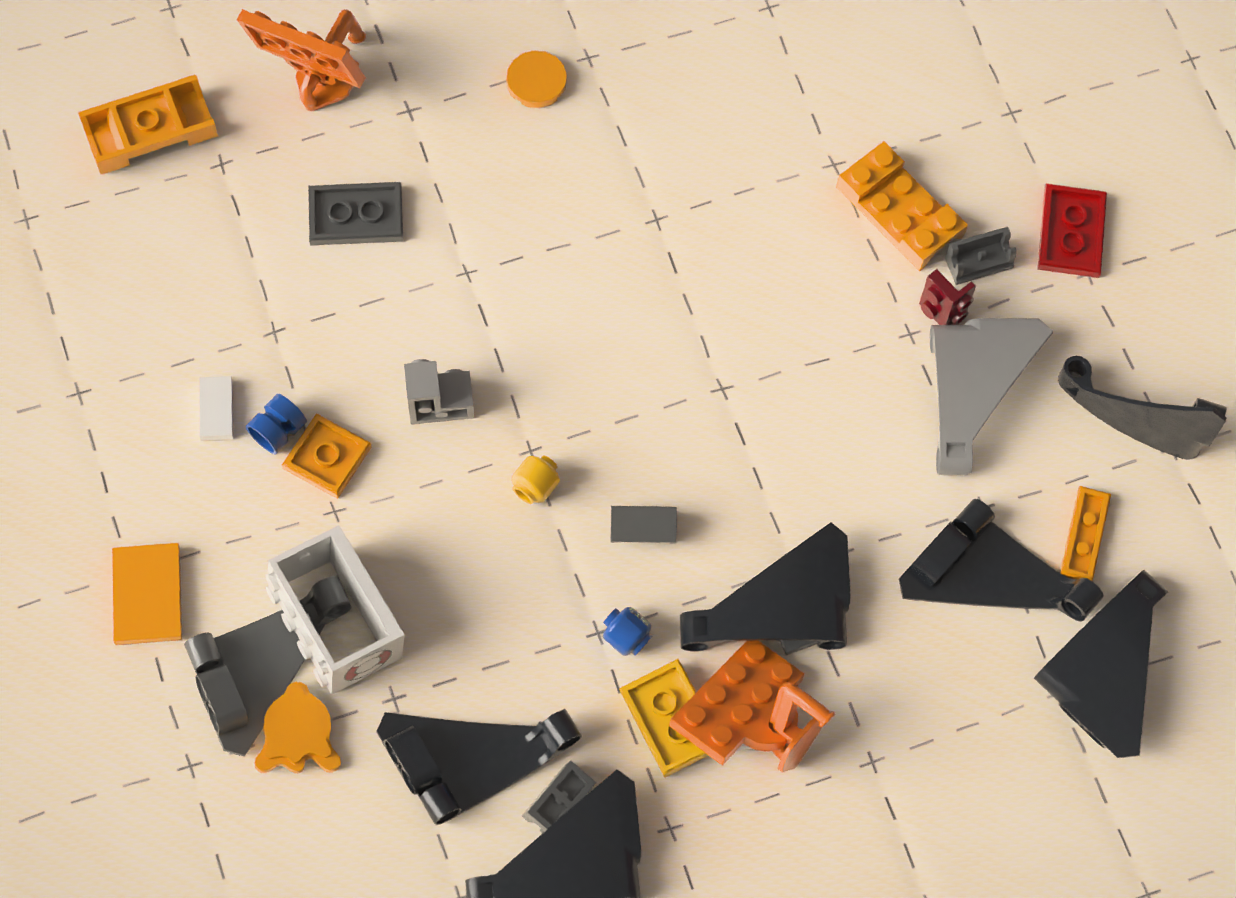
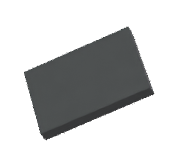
(355, 213)

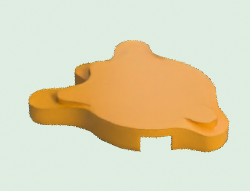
(297, 730)

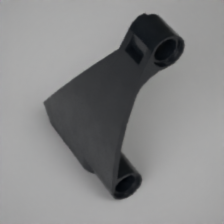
(985, 566)

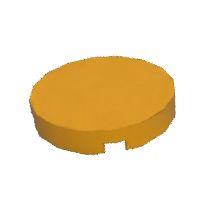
(536, 79)

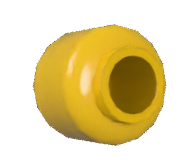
(535, 479)

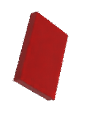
(1072, 230)

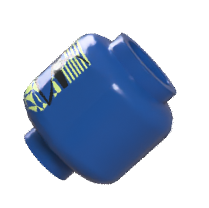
(627, 631)

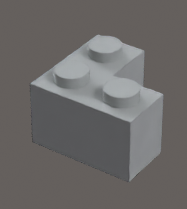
(437, 396)

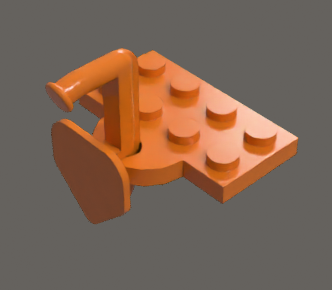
(323, 67)
(754, 705)

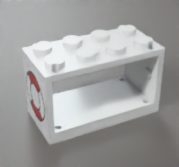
(335, 548)

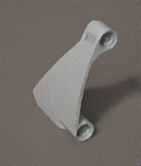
(973, 375)

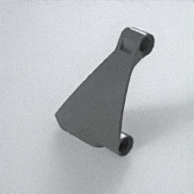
(254, 665)

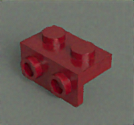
(943, 301)

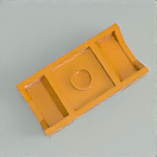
(147, 123)
(900, 205)

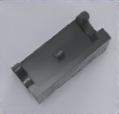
(980, 255)
(643, 524)
(559, 796)

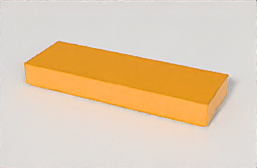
(1085, 533)

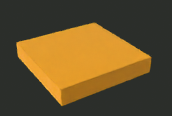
(326, 455)

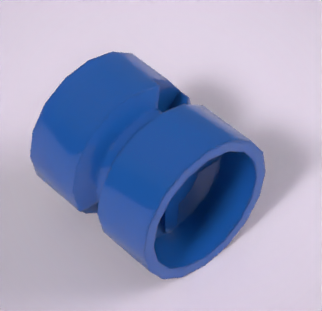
(278, 421)

